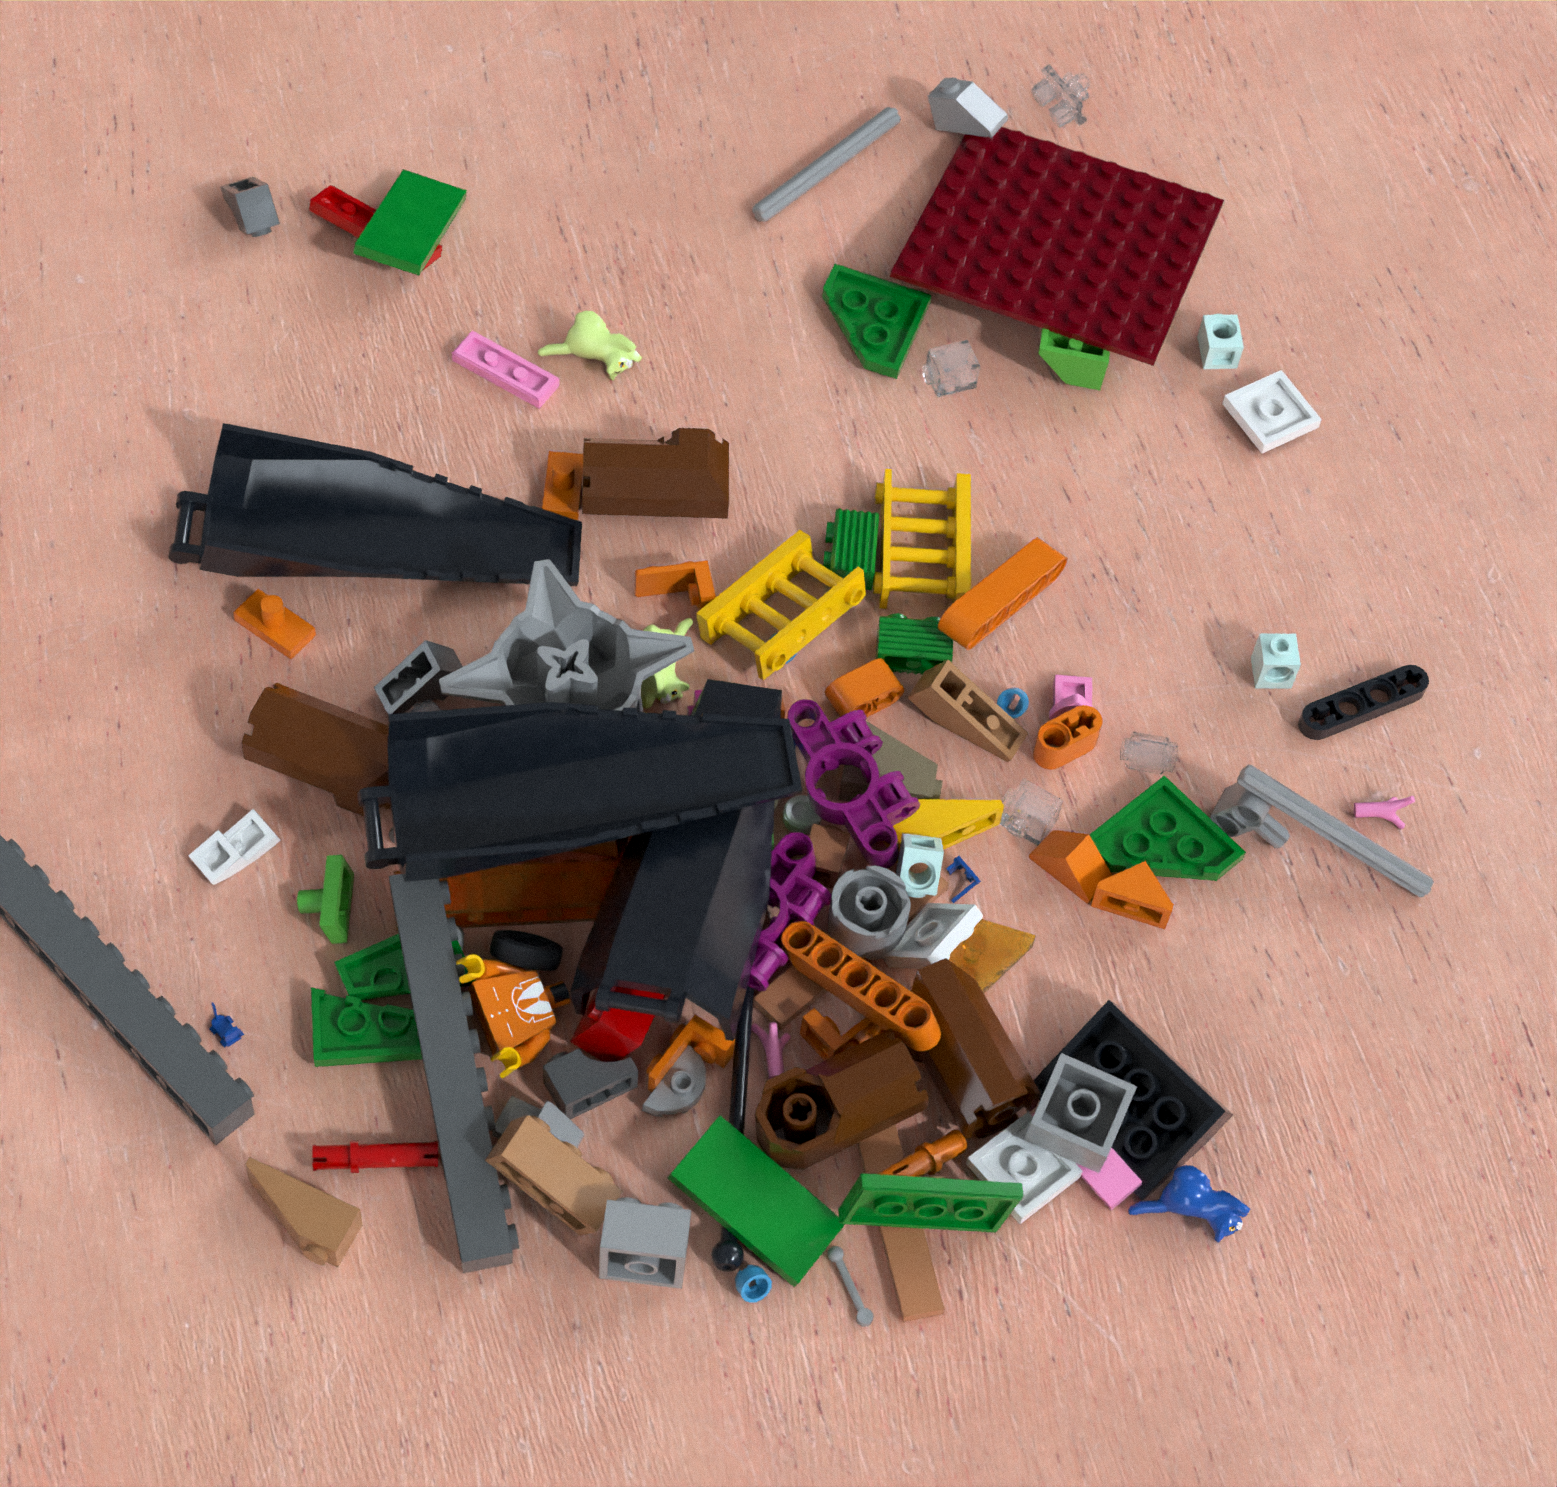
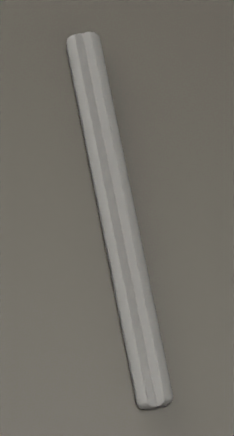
(826, 164)
(1335, 830)

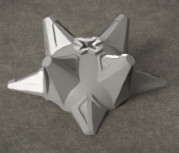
(566, 653)

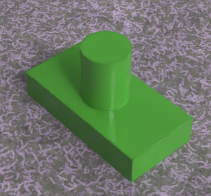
(331, 900)

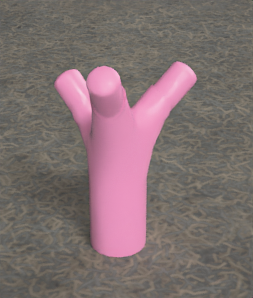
(1383, 809)
(773, 1047)

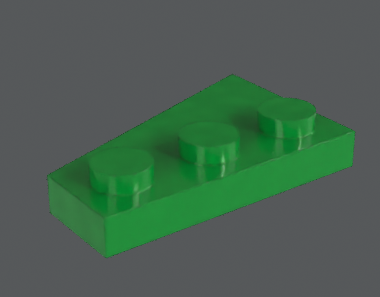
(380, 970)
(360, 1031)

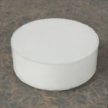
(799, 815)

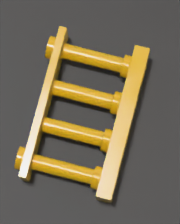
(955, 527)
(774, 576)

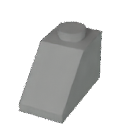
(965, 109)

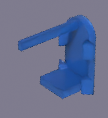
(970, 875)
(223, 1027)

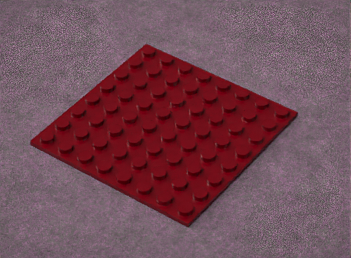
(1060, 241)

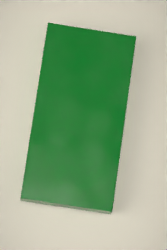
(410, 222)
(756, 1201)
(929, 1203)

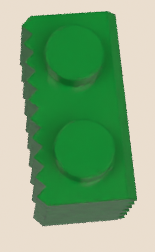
(853, 543)
(912, 643)

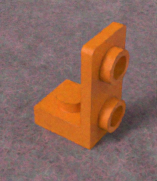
(687, 576)
(825, 1035)
(702, 1037)

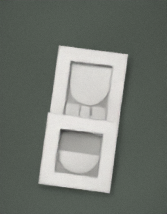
(234, 850)

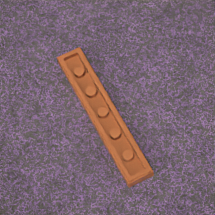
(796, 992)
(904, 1247)

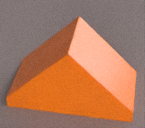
(1072, 861)
(1134, 895)

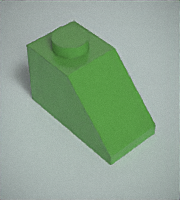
(1074, 360)

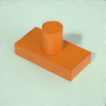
(563, 484)
(274, 623)

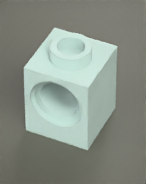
(1220, 341)
(1275, 661)
(920, 850)

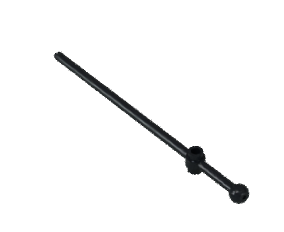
(727, 1253)

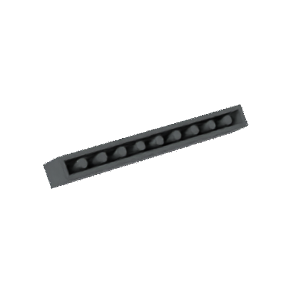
(120, 998)
(451, 1073)

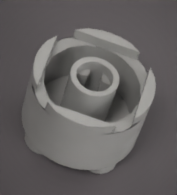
(869, 911)

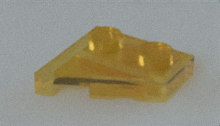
(991, 952)

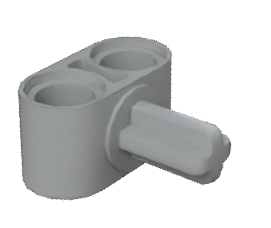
(1243, 811)

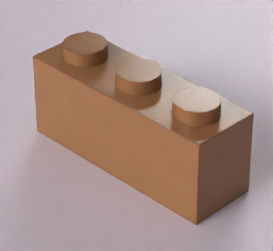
(553, 1174)

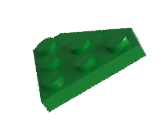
(875, 317)
(1168, 835)

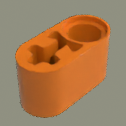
(865, 689)
(1072, 732)

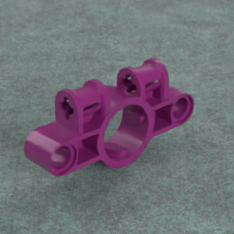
(851, 742)
(796, 897)

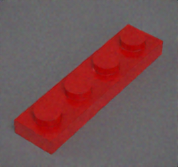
(349, 213)

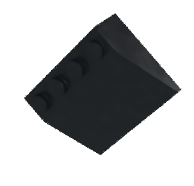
(1170, 1109)

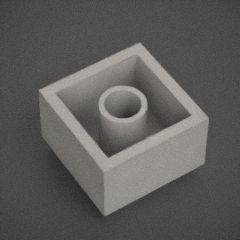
(1080, 1113)
(644, 1242)

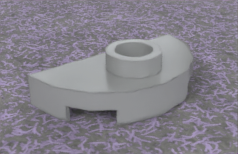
(680, 1086)

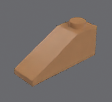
(966, 710)
(315, 1220)

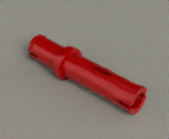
(381, 1155)

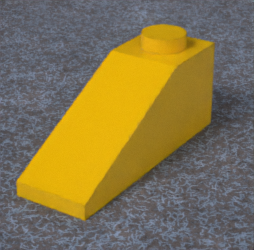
(950, 820)

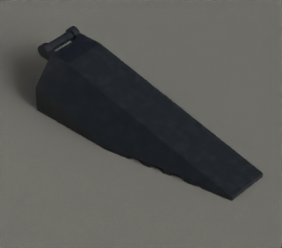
(347, 512)
(561, 777)
(686, 902)

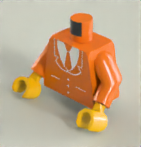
(512, 1009)

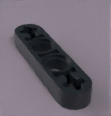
(1366, 706)

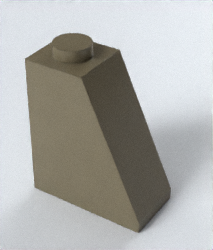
(894, 756)

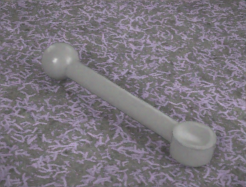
(864, 1315)

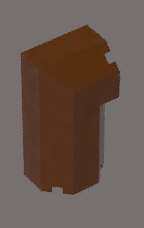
(657, 477)
(318, 744)
(974, 1058)
(838, 1102)

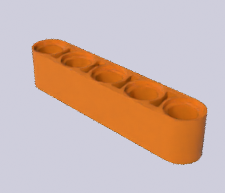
(1002, 593)
(871, 997)

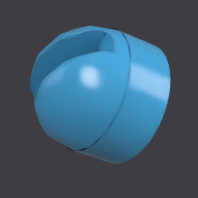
(1006, 698)
(757, 1291)

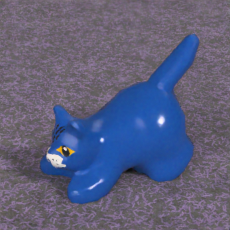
(1192, 1196)

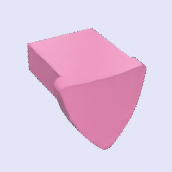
(1070, 693)

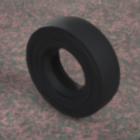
(526, 950)

